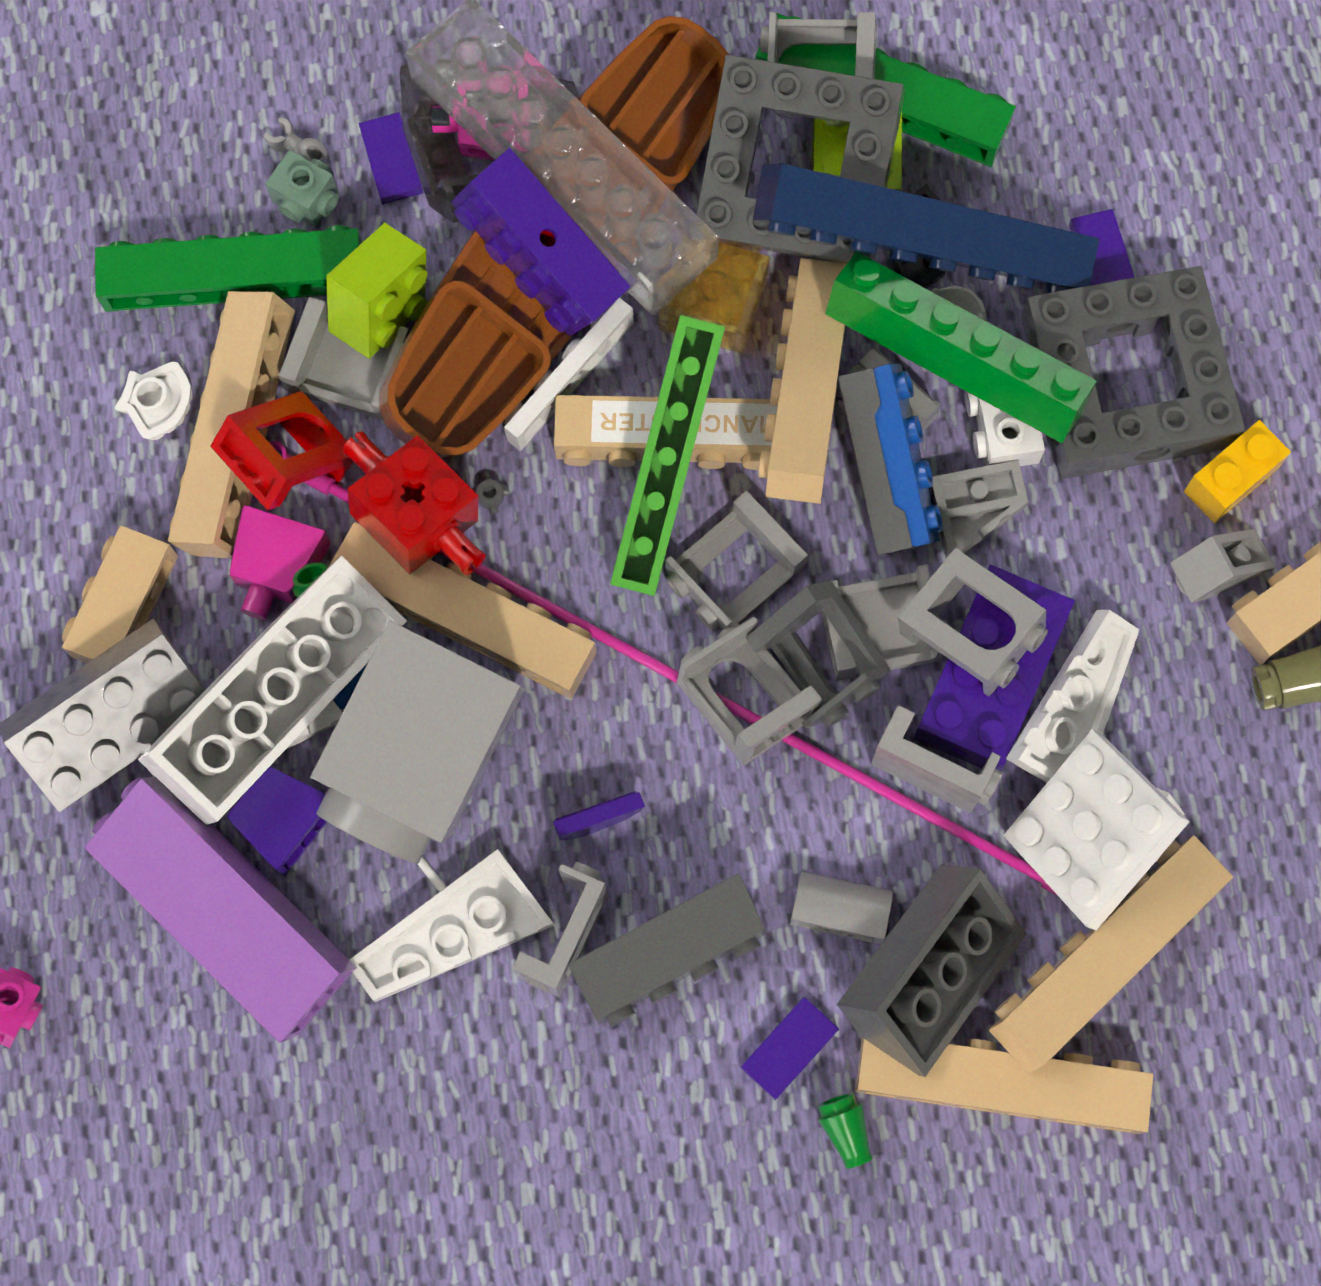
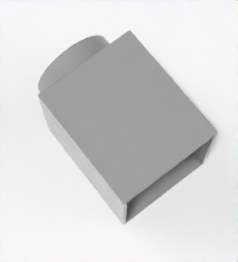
(412, 744)

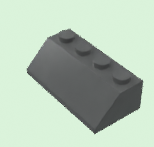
(667, 950)
(933, 967)

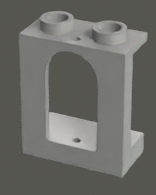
(785, 33)
(749, 516)
(989, 666)
(793, 704)
(556, 975)

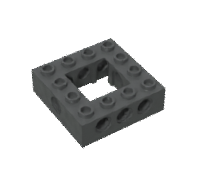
(839, 99)
(1198, 423)

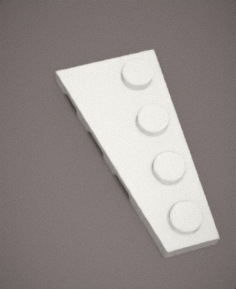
(1078, 696)
(459, 924)

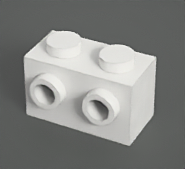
(1002, 436)

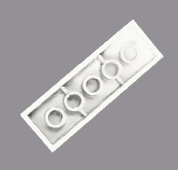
(271, 692)

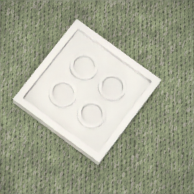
(1095, 829)

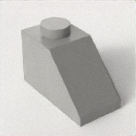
(1221, 564)

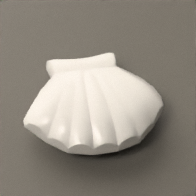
(156, 400)

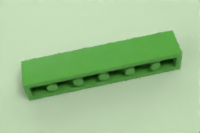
(667, 455)

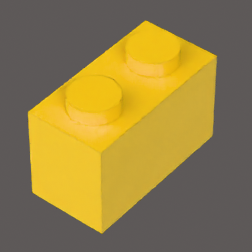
(1237, 471)

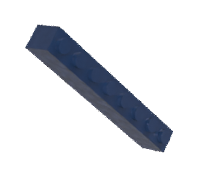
(923, 228)

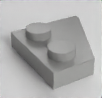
(977, 502)

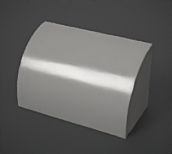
(841, 907)

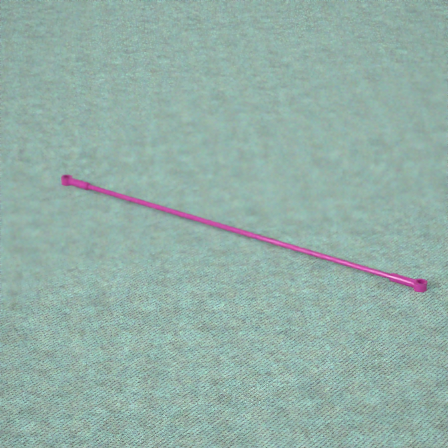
(327, 485)

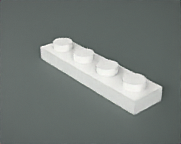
(577, 363)

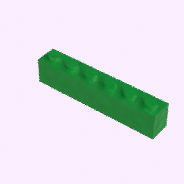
(933, 106)
(207, 268)
(959, 347)

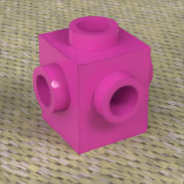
(21, 992)

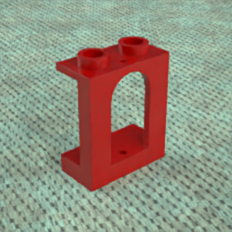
(258, 462)

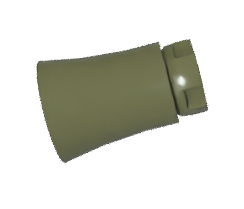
(1289, 680)

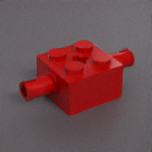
(413, 504)

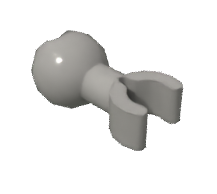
(307, 148)

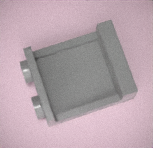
(333, 370)
(877, 609)
(931, 771)

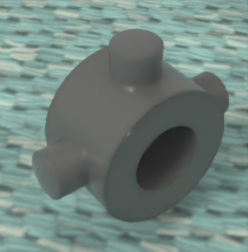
(491, 494)

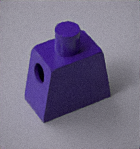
(279, 817)

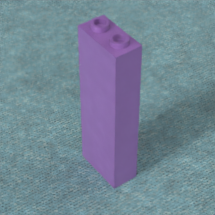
(219, 908)

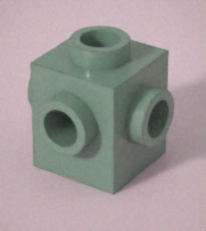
(303, 189)

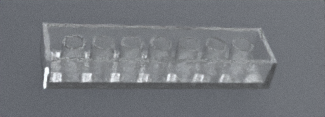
(516, 103)

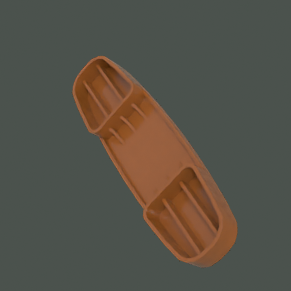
(481, 337)

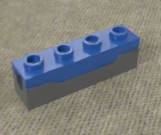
(890, 458)

